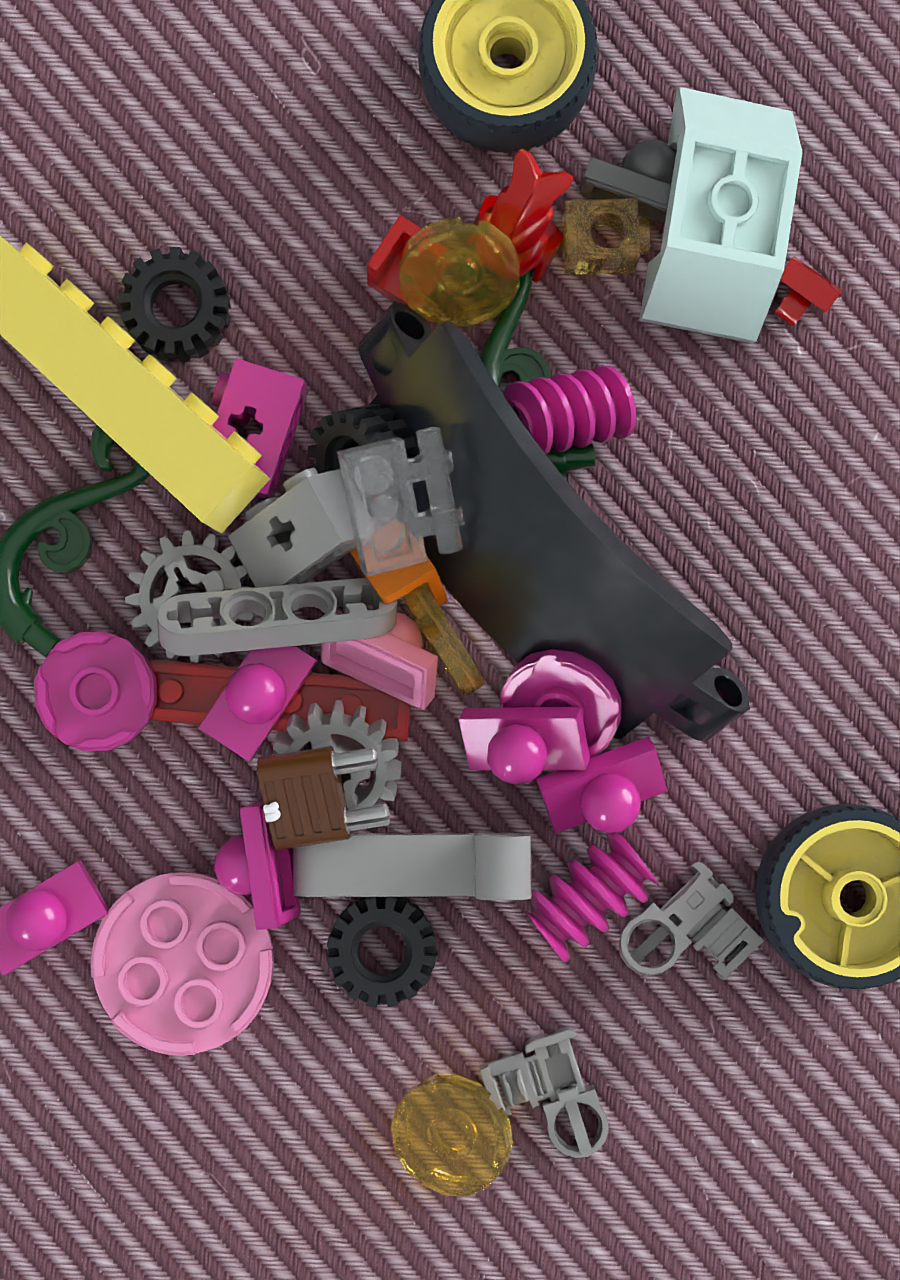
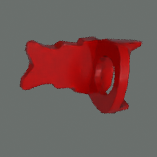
(526, 213)

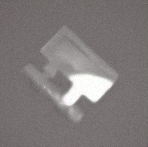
(384, 503)

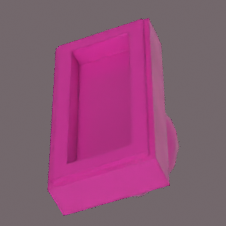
(257, 698)
(524, 741)
(607, 791)
(255, 867)
(48, 915)

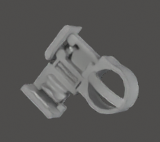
(701, 920)
(543, 1077)

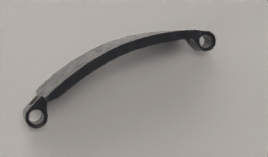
(533, 553)

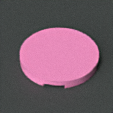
(181, 963)

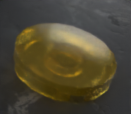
(459, 272)
(444, 640)
(451, 1135)

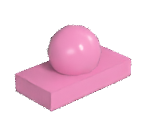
(388, 662)

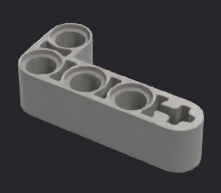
(416, 866)

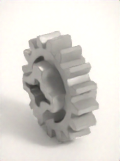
(175, 563)
(344, 735)

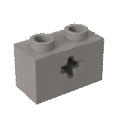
(298, 532)

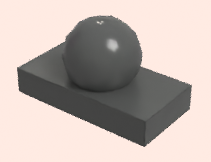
(643, 176)

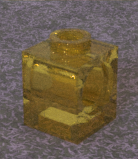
(580, 251)

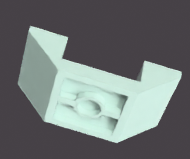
(724, 216)

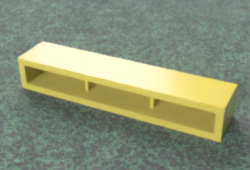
(124, 394)

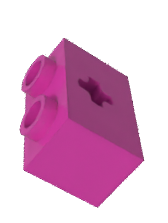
(275, 403)

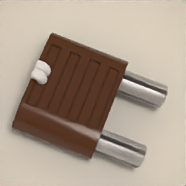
(307, 796)

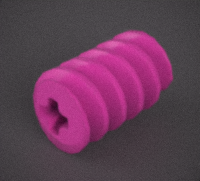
(574, 408)
(589, 894)

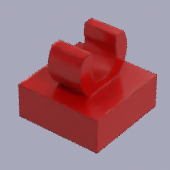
(806, 288)

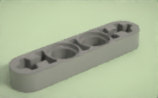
(279, 624)

